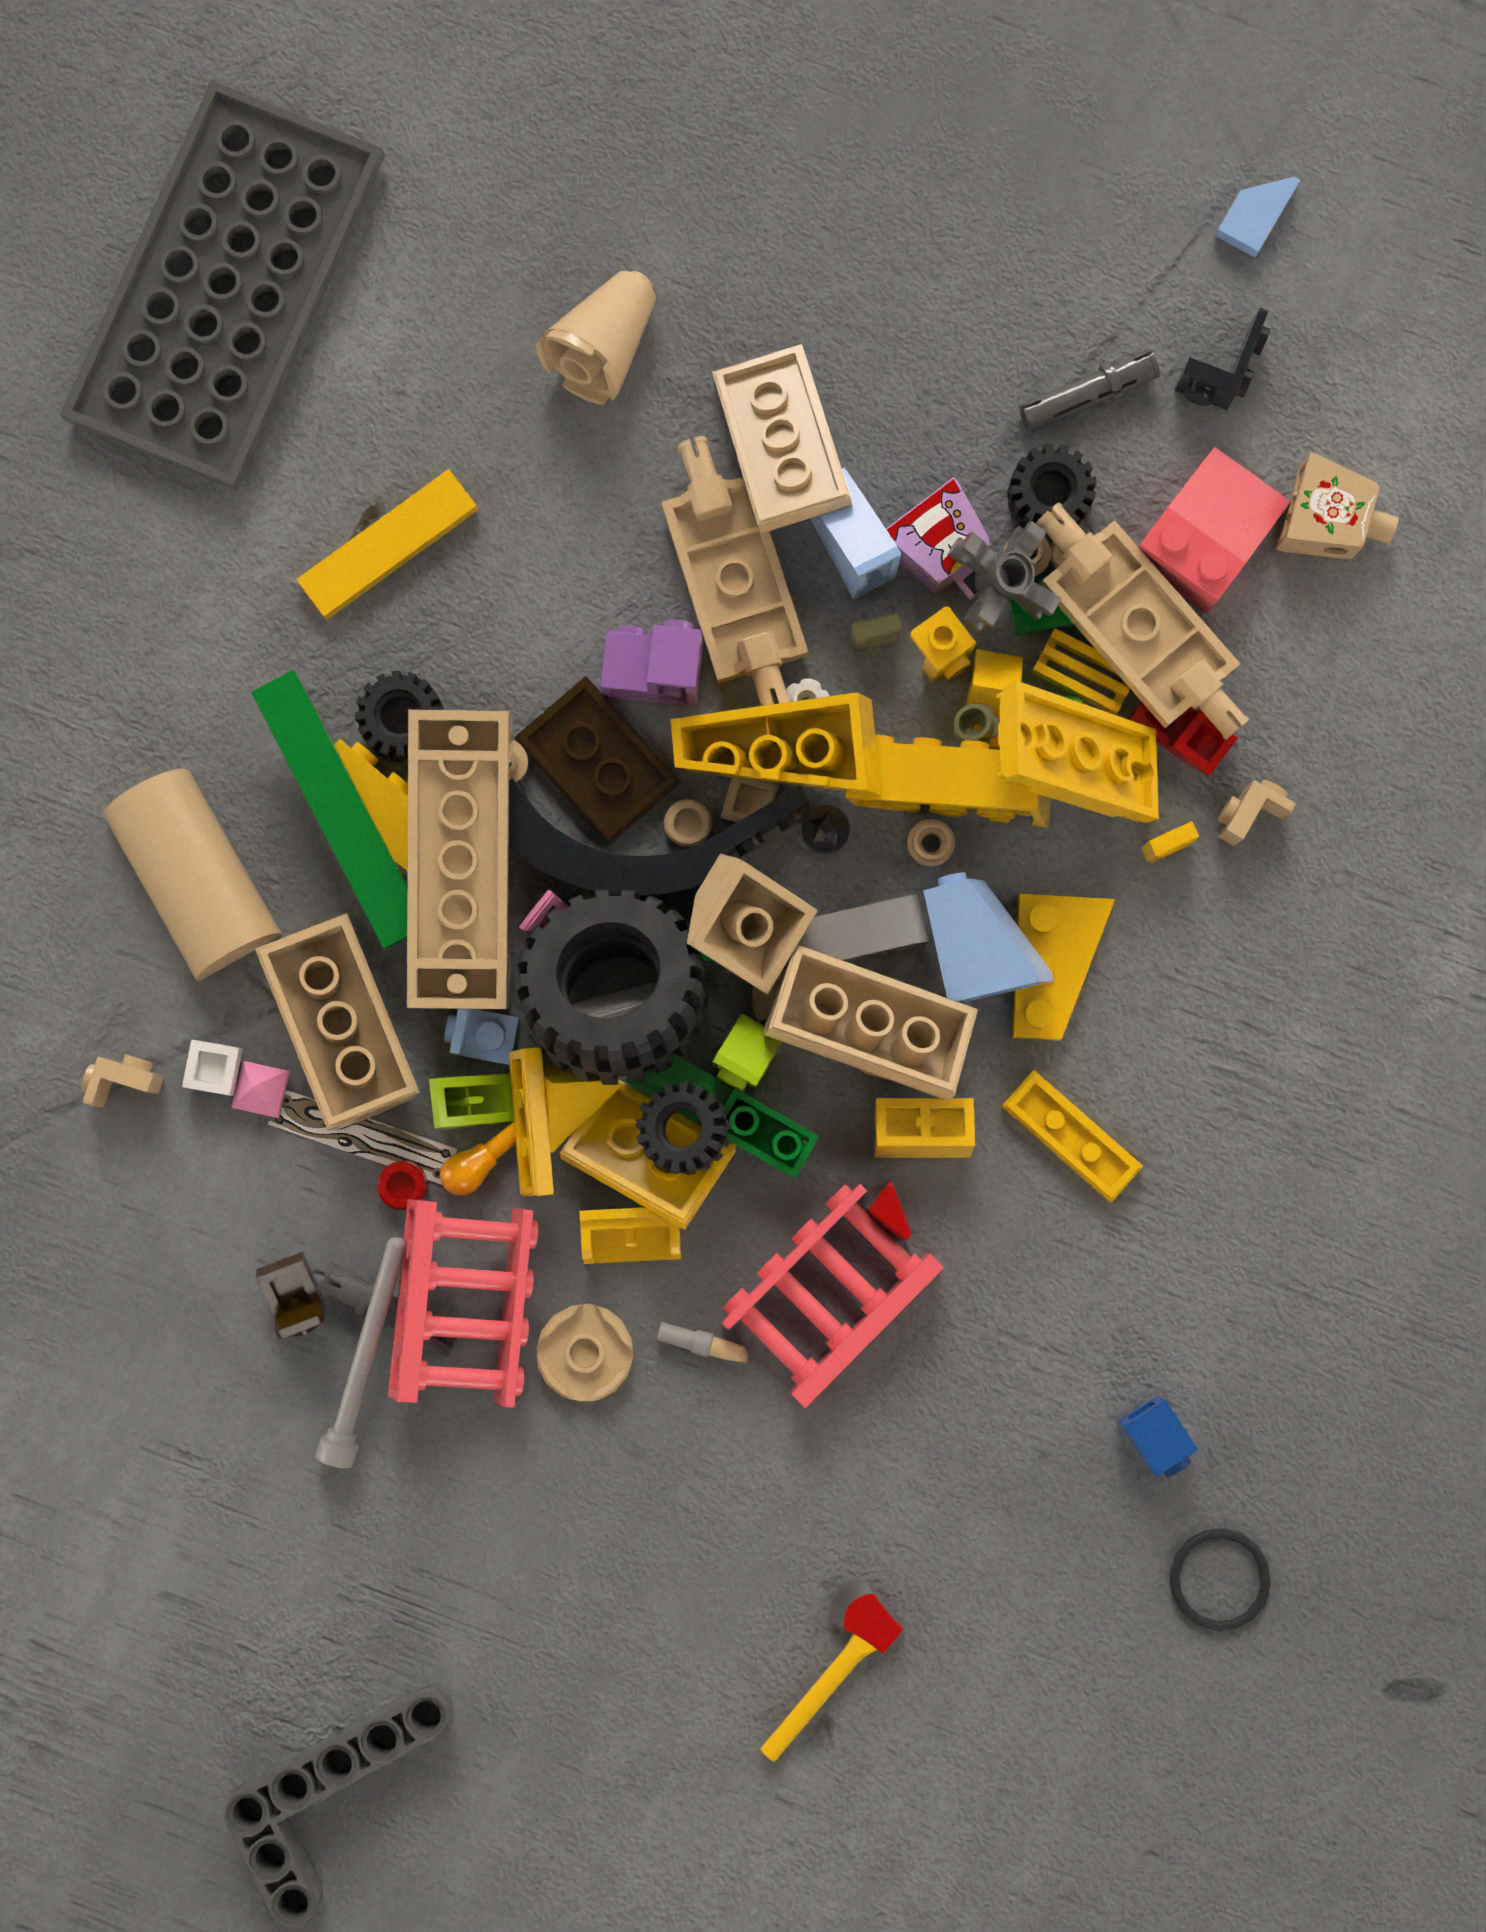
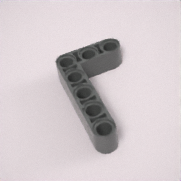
(322, 1780)

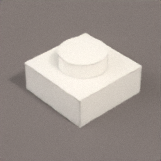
(212, 1067)

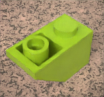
(745, 1054)

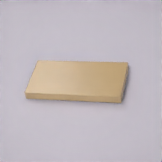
(782, 439)

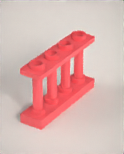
(422, 1275)
(843, 1341)

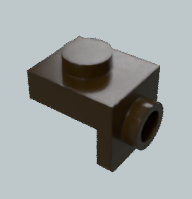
(292, 1295)

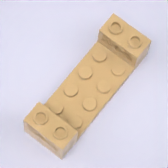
(458, 859)

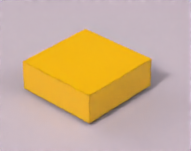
(1170, 842)

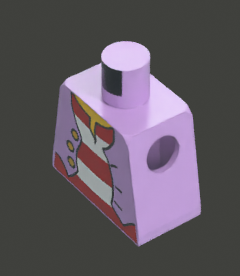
(929, 533)

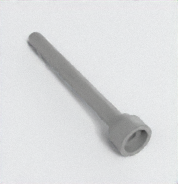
(339, 1445)

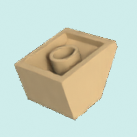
(747, 921)

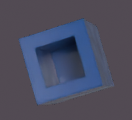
(1158, 1437)

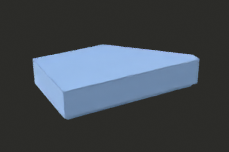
(1255, 214)

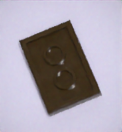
(597, 760)

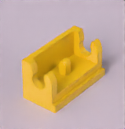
(924, 1128)
(627, 1236)

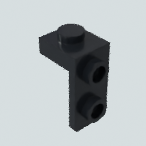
(1211, 385)

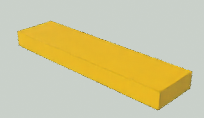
(387, 544)

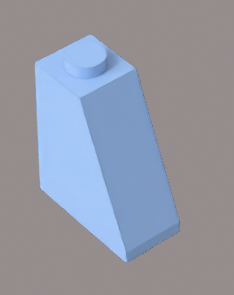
(858, 544)
(979, 942)

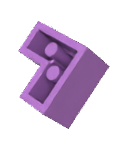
(653, 666)

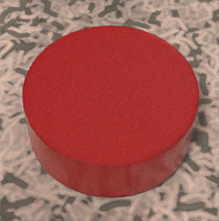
(402, 1182)

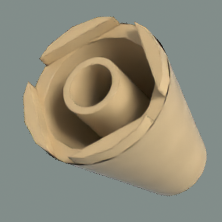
(599, 337)

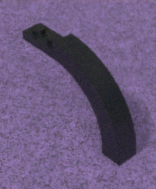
(650, 875)

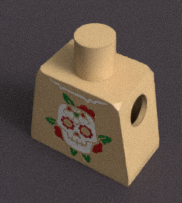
(1333, 512)

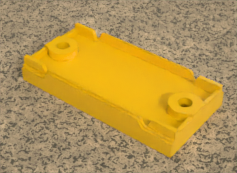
(1077, 753)

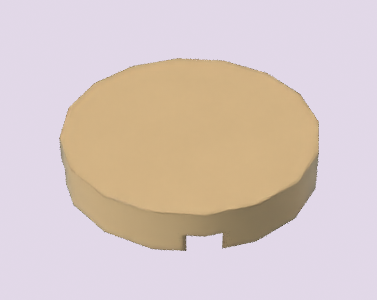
(585, 1352)

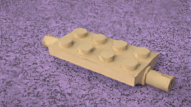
(733, 578)
(1140, 623)

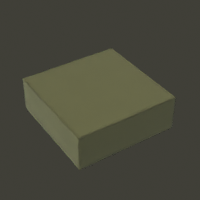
(875, 631)

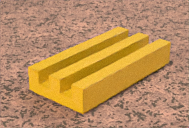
(1066, 683)

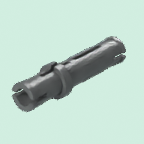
(1097, 387)
(358, 1294)

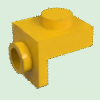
(943, 644)

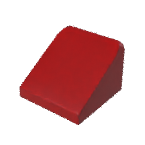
(889, 1213)

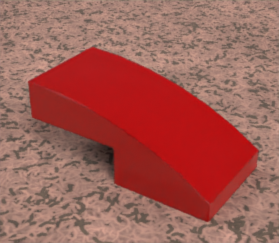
(1189, 738)

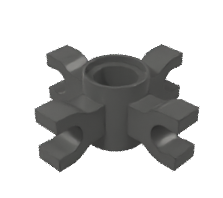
(1020, 570)

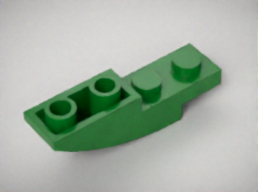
(752, 1123)

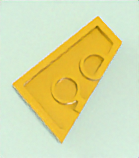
(1066, 938)

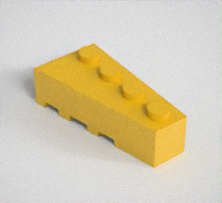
(793, 743)
(949, 782)

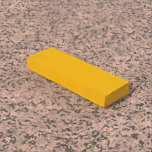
(531, 1122)
(1072, 1136)

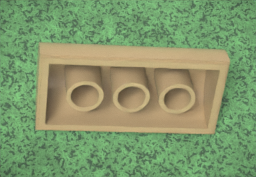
(190, 871)
(337, 1022)
(871, 1022)

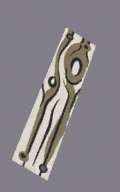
(365, 1138)

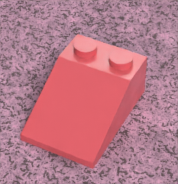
(1212, 529)

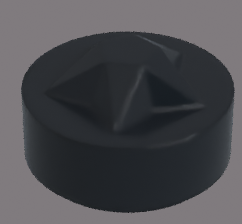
(825, 829)

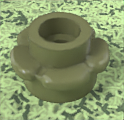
(974, 714)

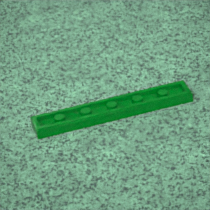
(336, 805)

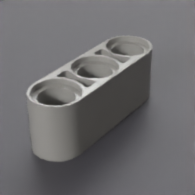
(868, 930)

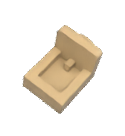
(1241, 812)
(131, 1073)

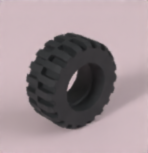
(602, 930)

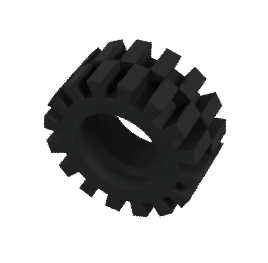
(1053, 462)
(378, 698)
(654, 1121)

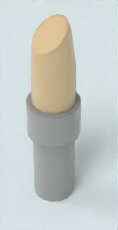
(701, 1343)

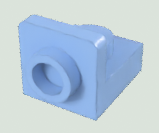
(482, 1035)

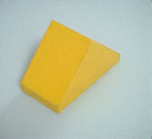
(988, 677)
(571, 1101)

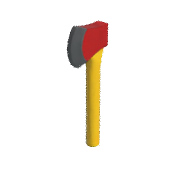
(873, 1629)

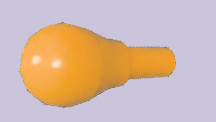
(467, 1169)

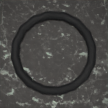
(1263, 1592)

